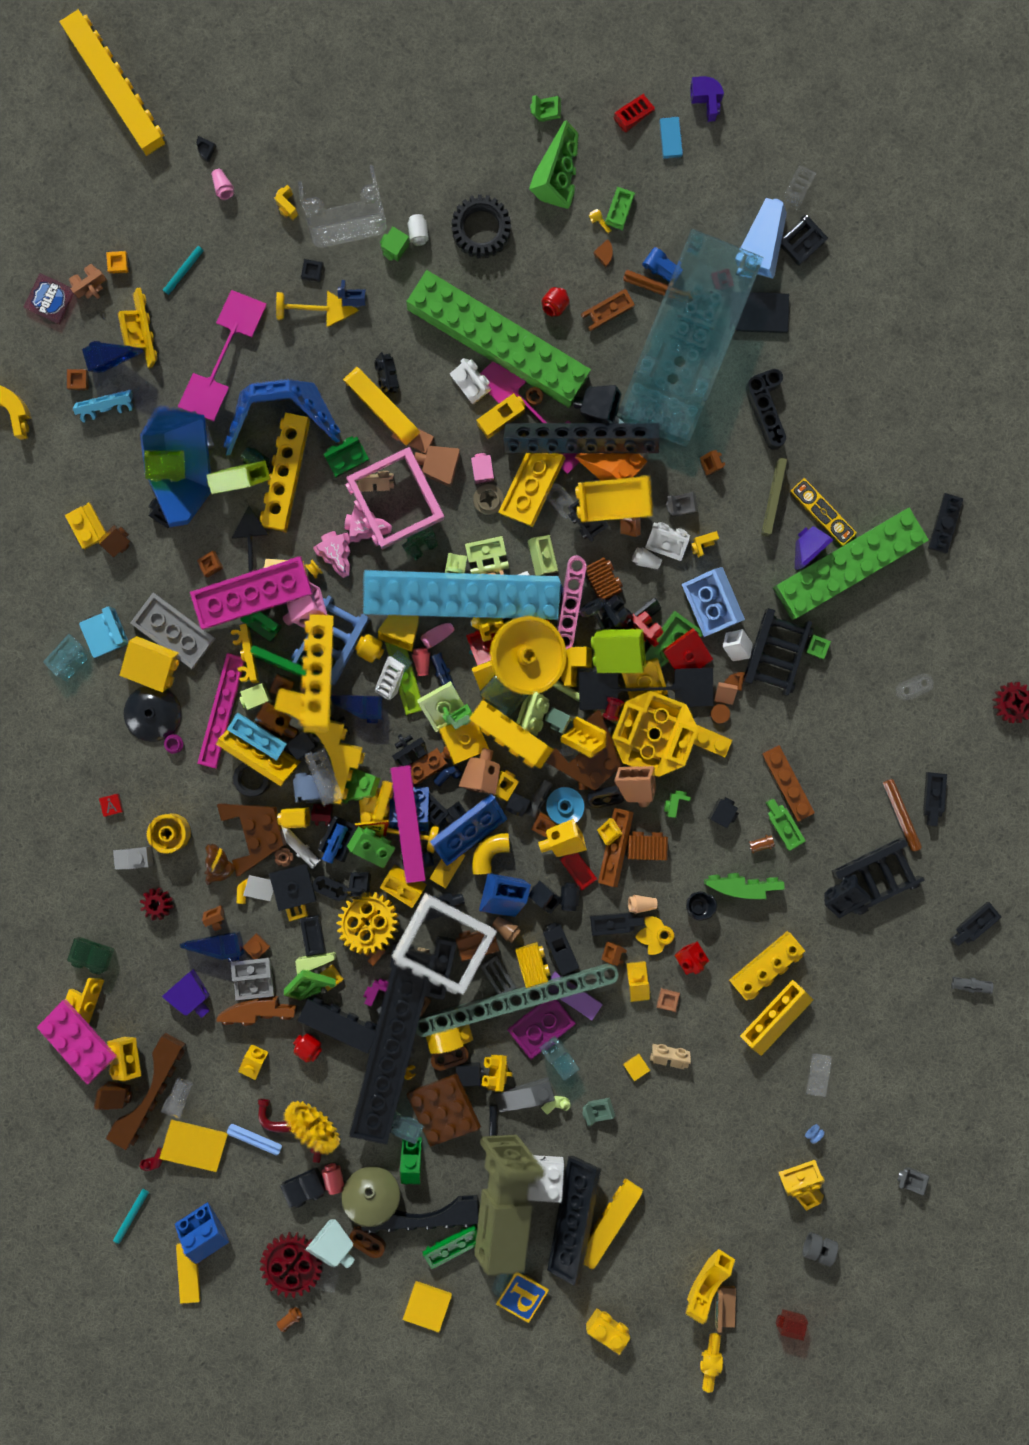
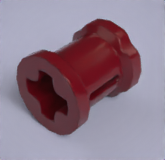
(613, 709)

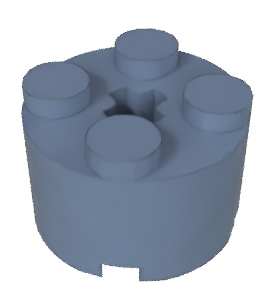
(305, 789)

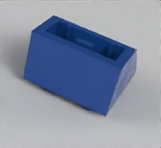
(504, 895)
(201, 1233)

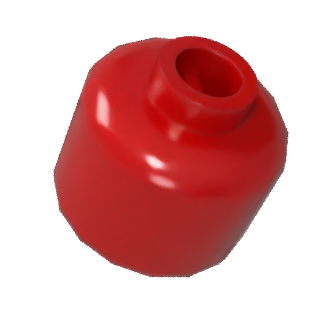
(555, 301)
(307, 1047)

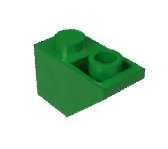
(411, 1162)

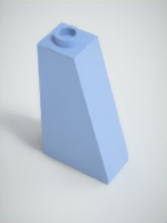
(766, 235)

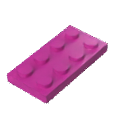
(76, 1041)

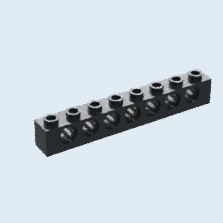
(581, 437)

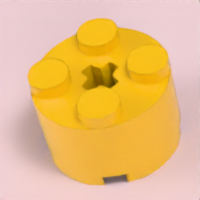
(168, 822)

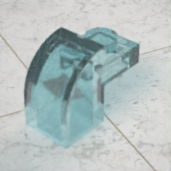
(560, 1058)

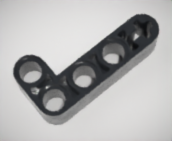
(770, 411)

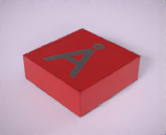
(111, 805)

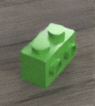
(370, 846)

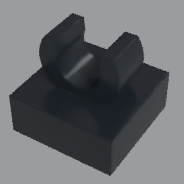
(456, 811)

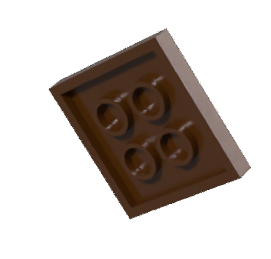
(443, 1110)

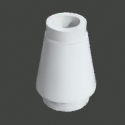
(646, 559)

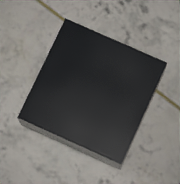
(312, 270)

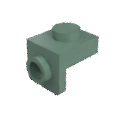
(598, 1111)

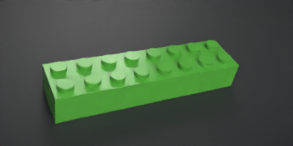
(850, 563)

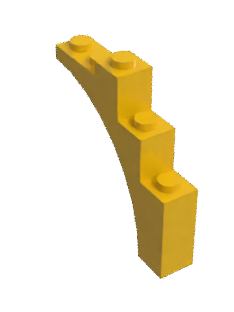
(341, 754)

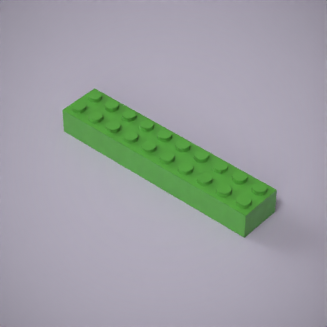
(497, 338)

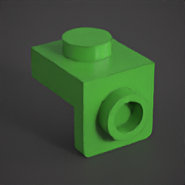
(546, 108)
(459, 717)
(672, 805)

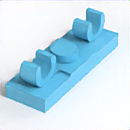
(103, 404)
(257, 736)

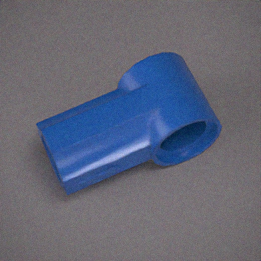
(659, 264)

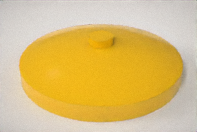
(528, 655)

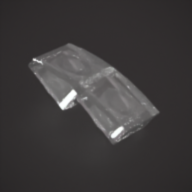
(818, 1075)

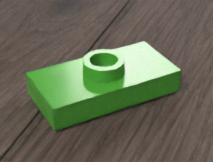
(620, 208)

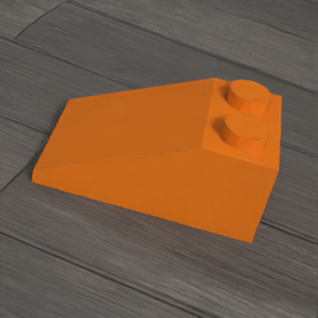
(612, 465)

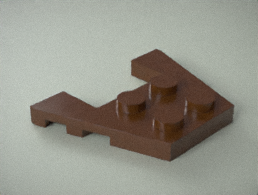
(588, 770)
(260, 830)

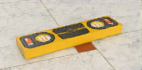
(823, 512)

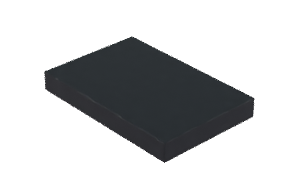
(765, 313)

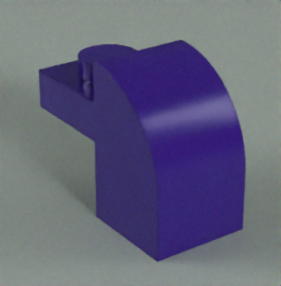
(707, 91)

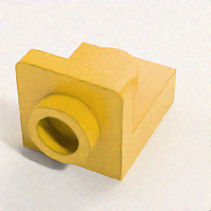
(705, 540)

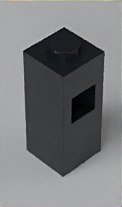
(560, 948)

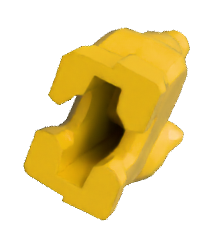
(487, 626)

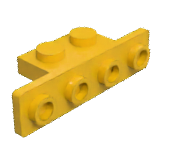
(136, 329)
(85, 1002)

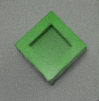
(817, 646)

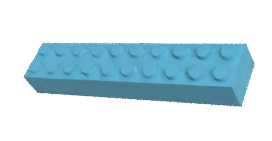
(461, 594)

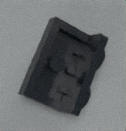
(588, 529)
(343, 851)

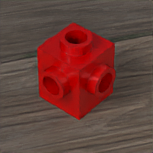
(692, 958)

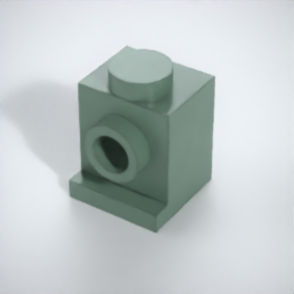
(559, 721)

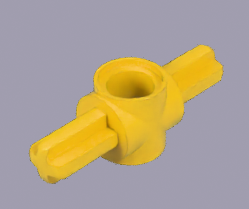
(711, 1363)

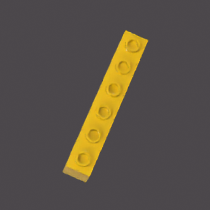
(288, 424)
(317, 721)

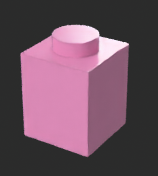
(482, 468)

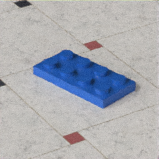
(468, 829)

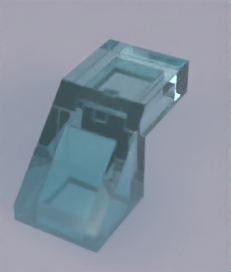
(406, 1128)

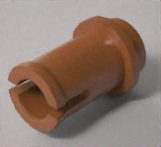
(761, 844)
(287, 1321)

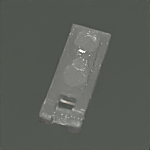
(323, 777)

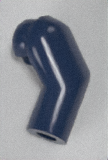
(446, 773)

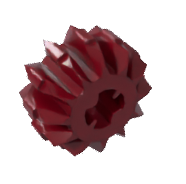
(155, 896)

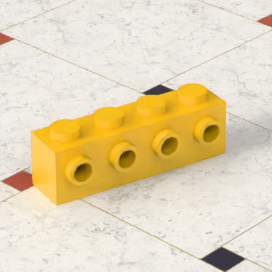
(767, 965)
(776, 1017)

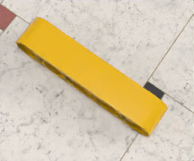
(381, 406)
(611, 1222)

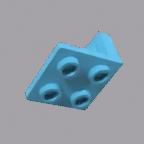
(104, 632)

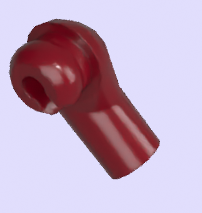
(153, 1162)

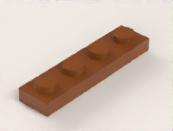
(788, 783)
(615, 853)

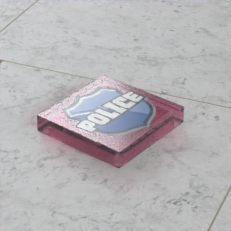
(49, 299)

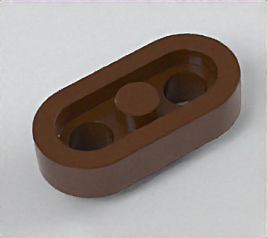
(451, 1059)
(366, 1242)

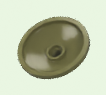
(371, 1209)

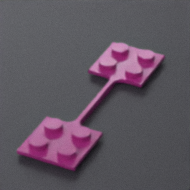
(505, 383)
(204, 394)

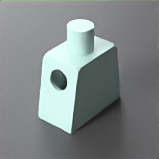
(332, 1245)

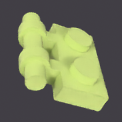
(486, 550)

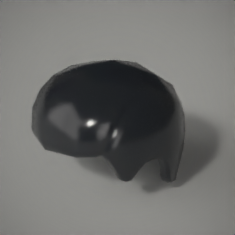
(698, 911)

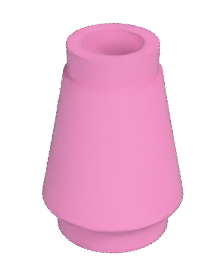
(222, 185)

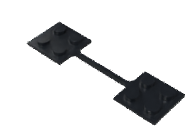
(690, 687)

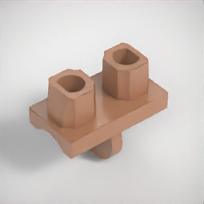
(90, 285)

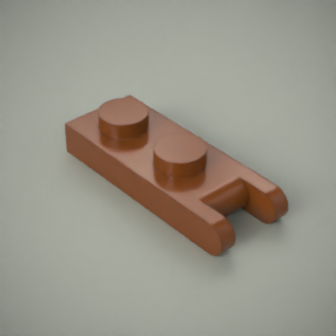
(609, 309)

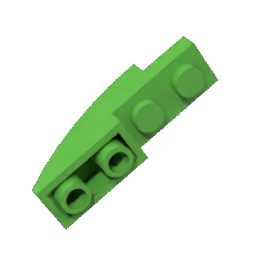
(735, 886)

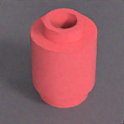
(333, 1178)

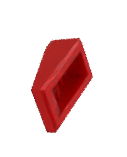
(622, 121)

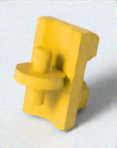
(497, 1074)

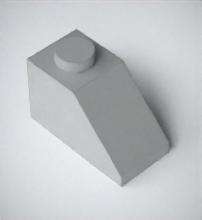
(133, 858)

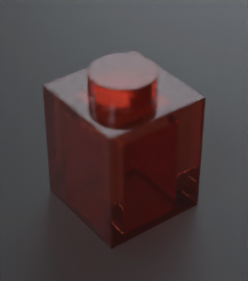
(792, 1324)

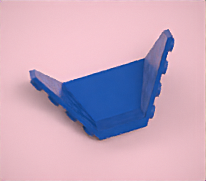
(302, 393)
(178, 431)

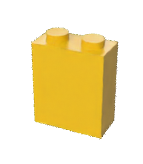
(149, 664)

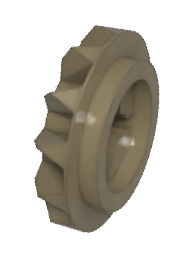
(480, 495)

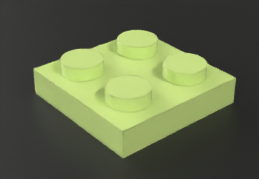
(436, 700)

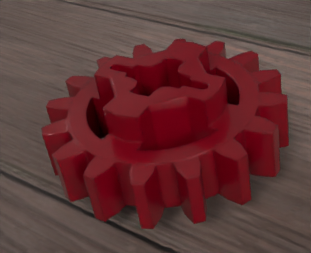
(1012, 693)

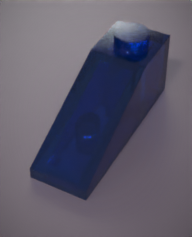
(104, 356)
(362, 706)
(220, 946)

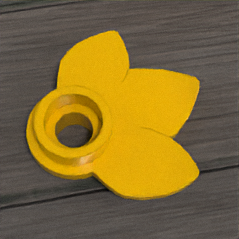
(652, 935)

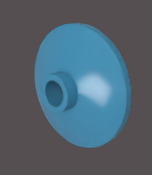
(571, 798)

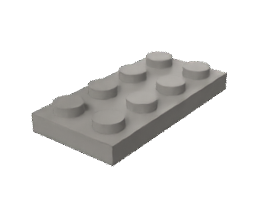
(172, 630)

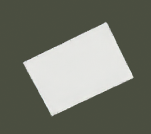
(258, 888)

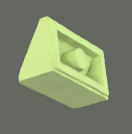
(542, 555)

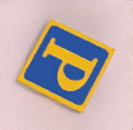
(522, 1296)

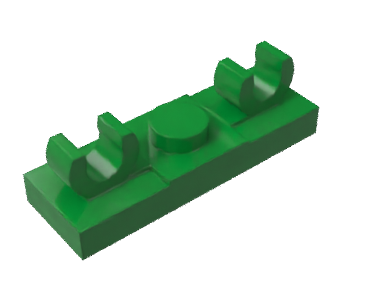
(450, 1247)

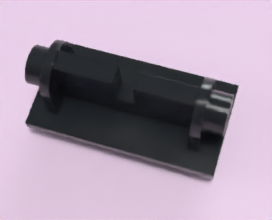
(384, 365)

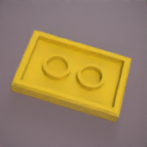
(193, 1145)

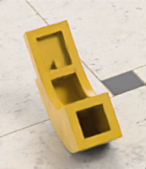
(18, 412)
(711, 1276)

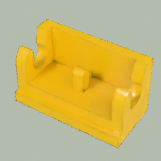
(396, 885)

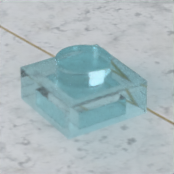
(402, 659)

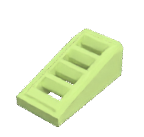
(314, 961)

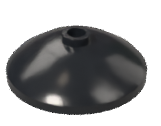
(164, 717)

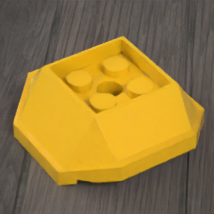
(675, 729)

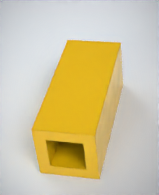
(503, 413)

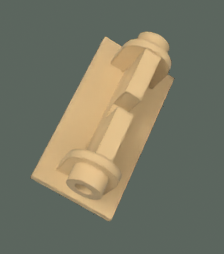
(381, 480)
(679, 1057)

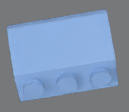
(713, 601)

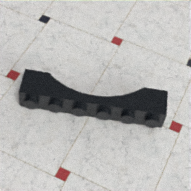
(459, 1212)

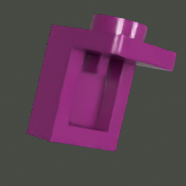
(371, 992)

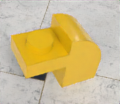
(575, 658)
(449, 1039)

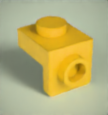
(286, 207)
(253, 1062)

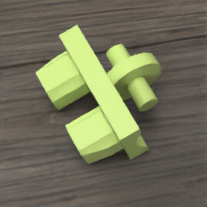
(456, 563)

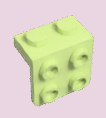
(532, 713)

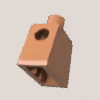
(439, 463)
(481, 774)
(637, 784)

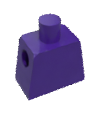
(188, 995)

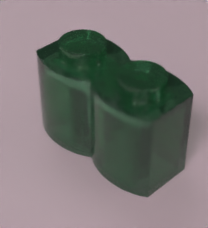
(90, 955)

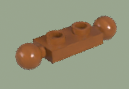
(429, 765)

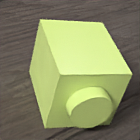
(255, 696)

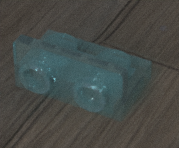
(67, 658)

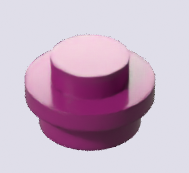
(173, 744)

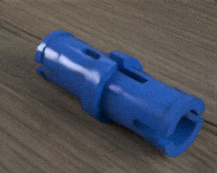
(339, 832)

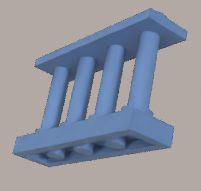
(350, 640)

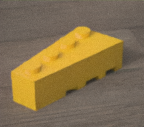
(511, 734)

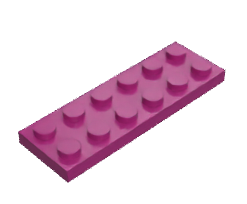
(251, 593)

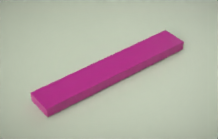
(221, 710)
(408, 823)

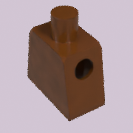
(270, 716)

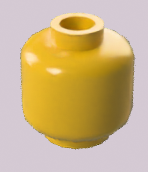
(369, 648)

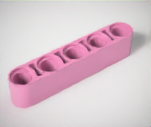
(569, 593)

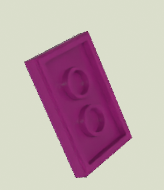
(540, 1026)

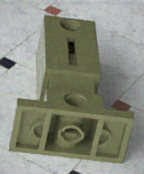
(505, 1205)

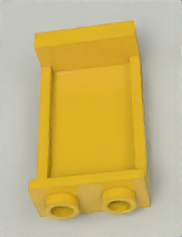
(614, 499)

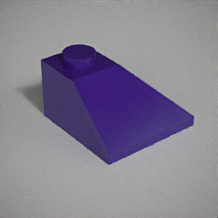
(809, 545)

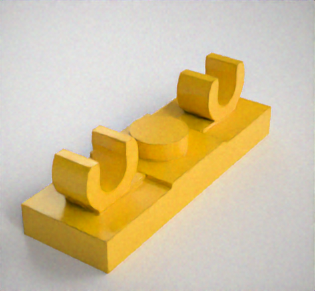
(251, 670)

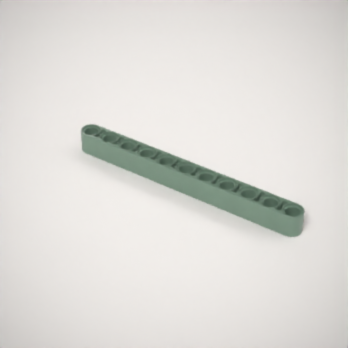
(508, 1006)

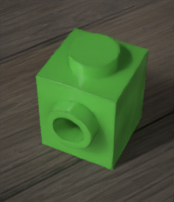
(394, 244)

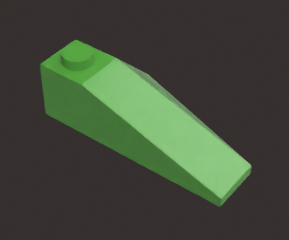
(553, 176)

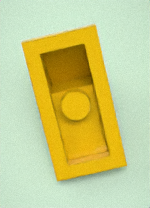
(638, 981)

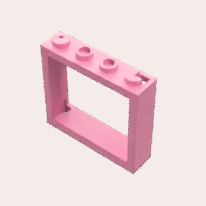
(423, 485)

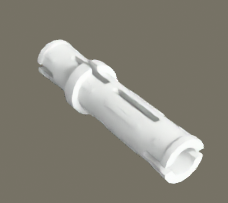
(300, 848)

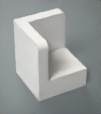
(737, 645)

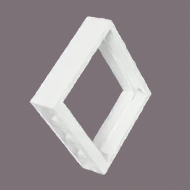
(412, 928)

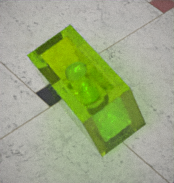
(164, 465)

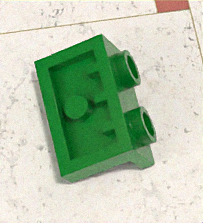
(346, 456)
(262, 624)

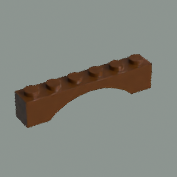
(164, 1057)

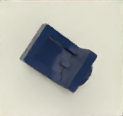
(352, 298)

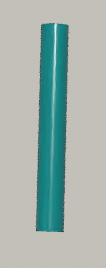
(183, 270)
(131, 1215)

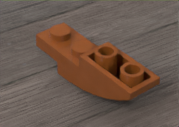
(249, 1010)

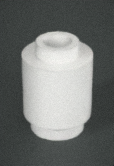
(418, 230)

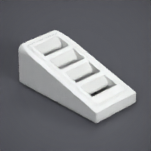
(385, 688)

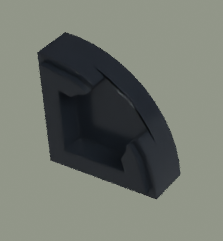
(205, 148)

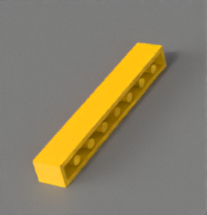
(114, 85)

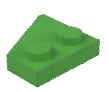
(361, 785)
(307, 984)

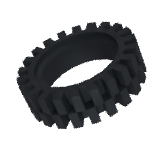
(481, 204)

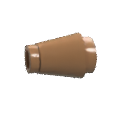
(507, 929)

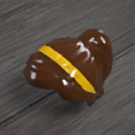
(217, 864)

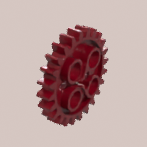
(277, 1254)

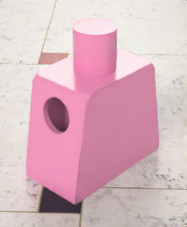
(301, 608)

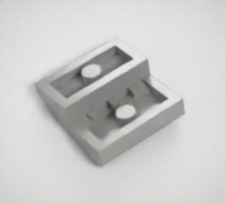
(252, 978)

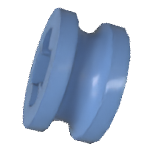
(814, 1134)

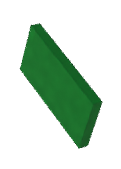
(279, 662)

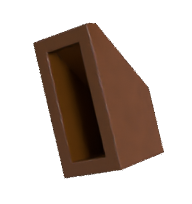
(113, 1096)

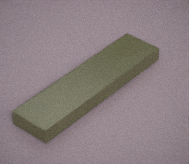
(774, 497)

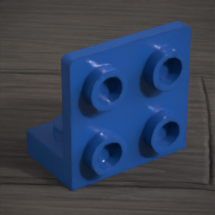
(422, 805)

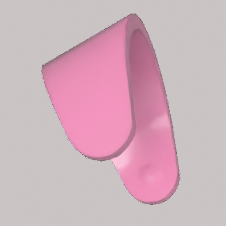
(437, 634)

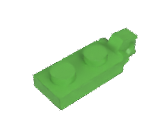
(784, 825)

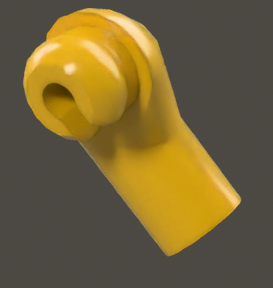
(240, 899)

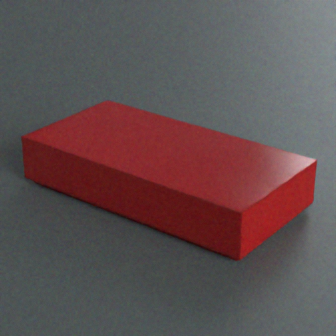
(578, 870)

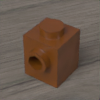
(115, 540)

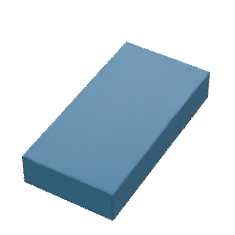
(670, 137)

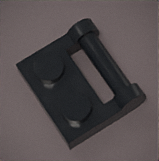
(807, 243)

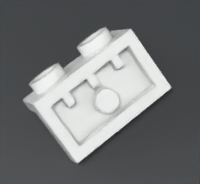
(470, 381)
(667, 541)

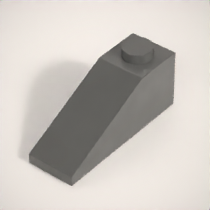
(525, 1095)

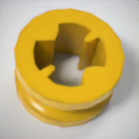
(314, 569)

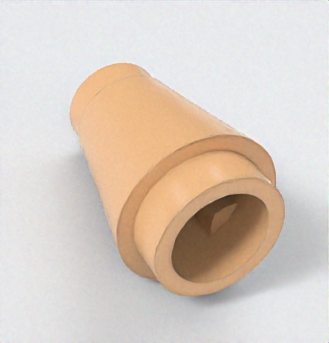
(641, 904)

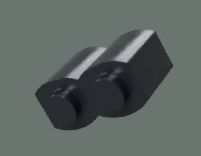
(303, 1187)

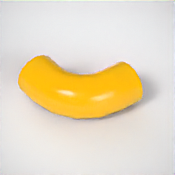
(486, 850)

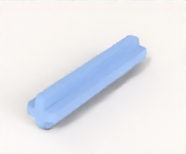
(254, 1139)

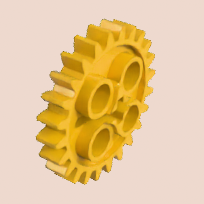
(379, 935)
(320, 1136)

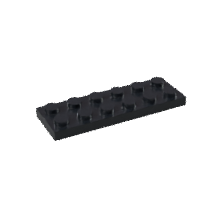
(574, 1220)

